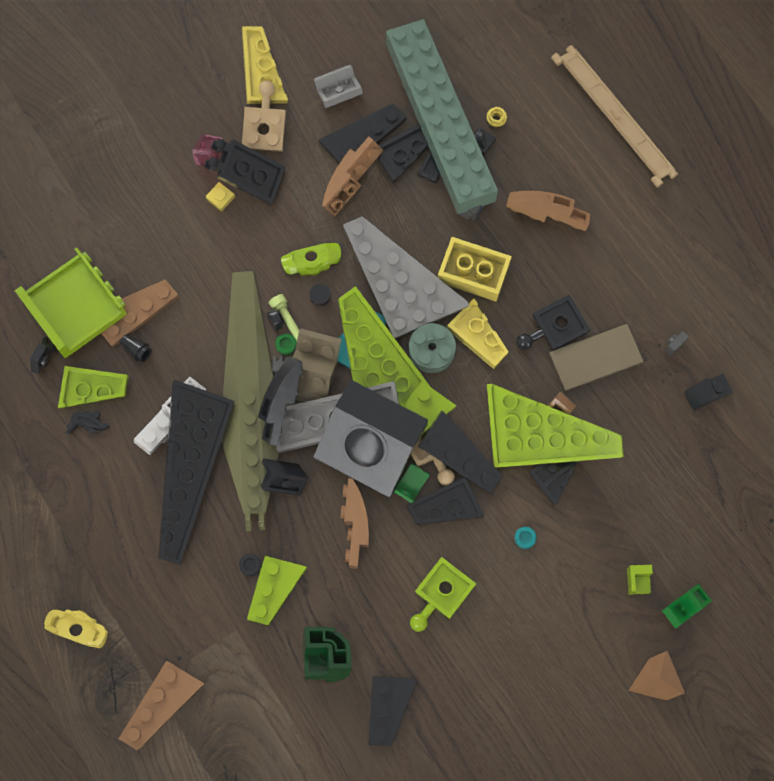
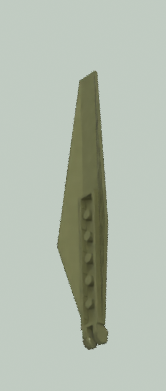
(246, 382)

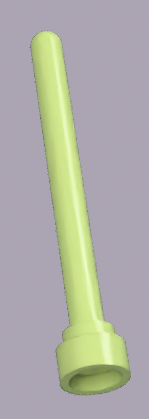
(279, 304)

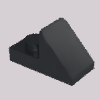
(708, 392)

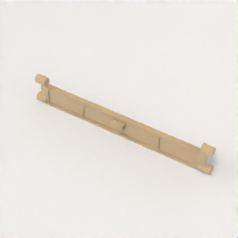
(617, 114)

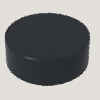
(320, 295)
(275, 320)
(250, 565)

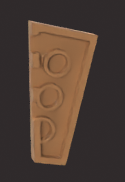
(140, 309)
(164, 698)

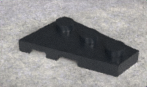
(446, 504)

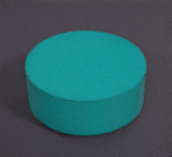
(525, 537)

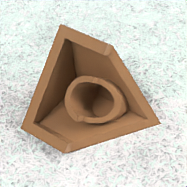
(658, 679)

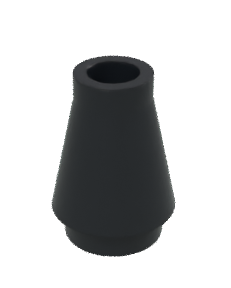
(138, 349)

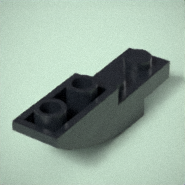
(281, 390)

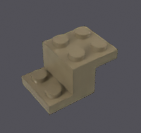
(319, 362)

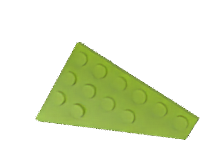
(372, 349)
(538, 434)

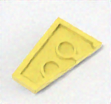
(475, 332)

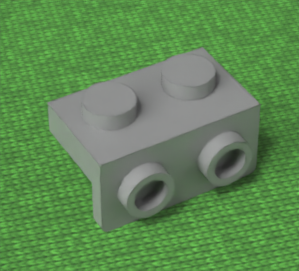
(337, 86)

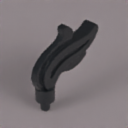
(88, 421)

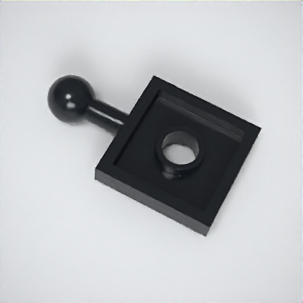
(556, 336)

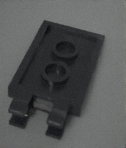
(246, 169)

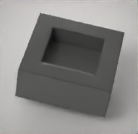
(676, 342)

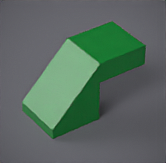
(686, 605)

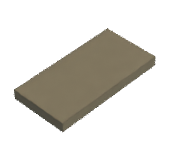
(595, 357)

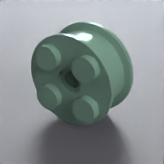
(432, 336)

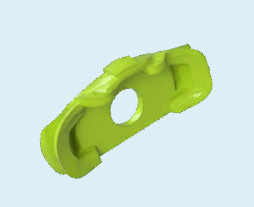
(326, 255)

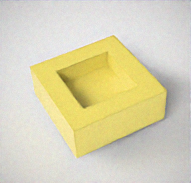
(220, 196)

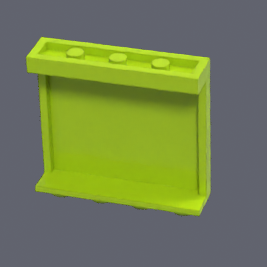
(73, 304)

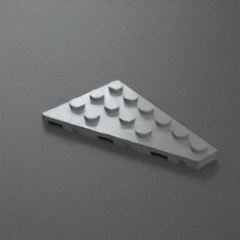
(402, 286)

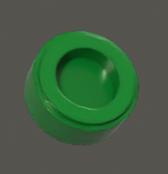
(286, 344)

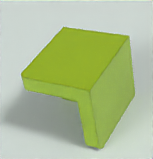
(639, 579)

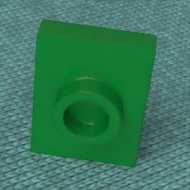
(411, 483)

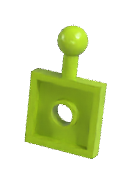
(444, 603)

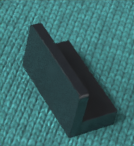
(283, 477)

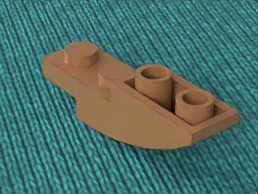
(345, 178)
(543, 204)
(355, 514)

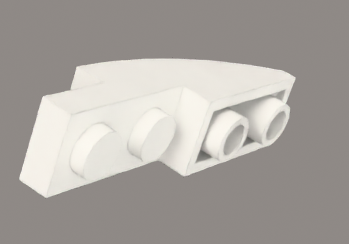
(157, 429)

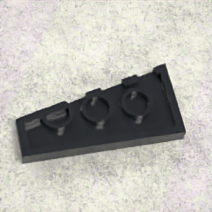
(376, 126)
(457, 452)

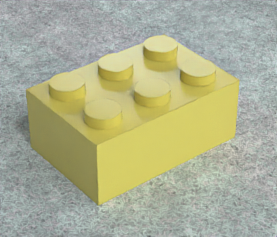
(474, 269)

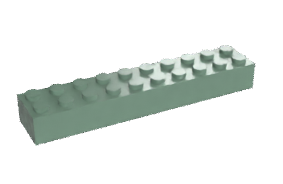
(441, 116)

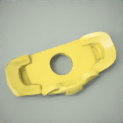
(60, 623)

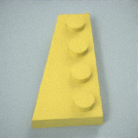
(259, 66)

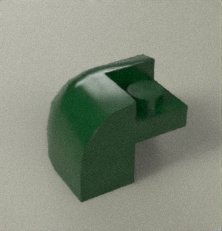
(326, 654)

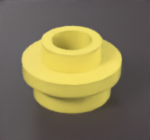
(496, 111)

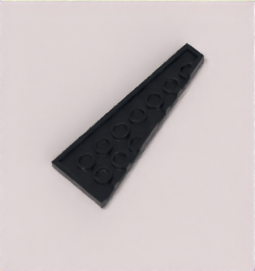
(193, 442)

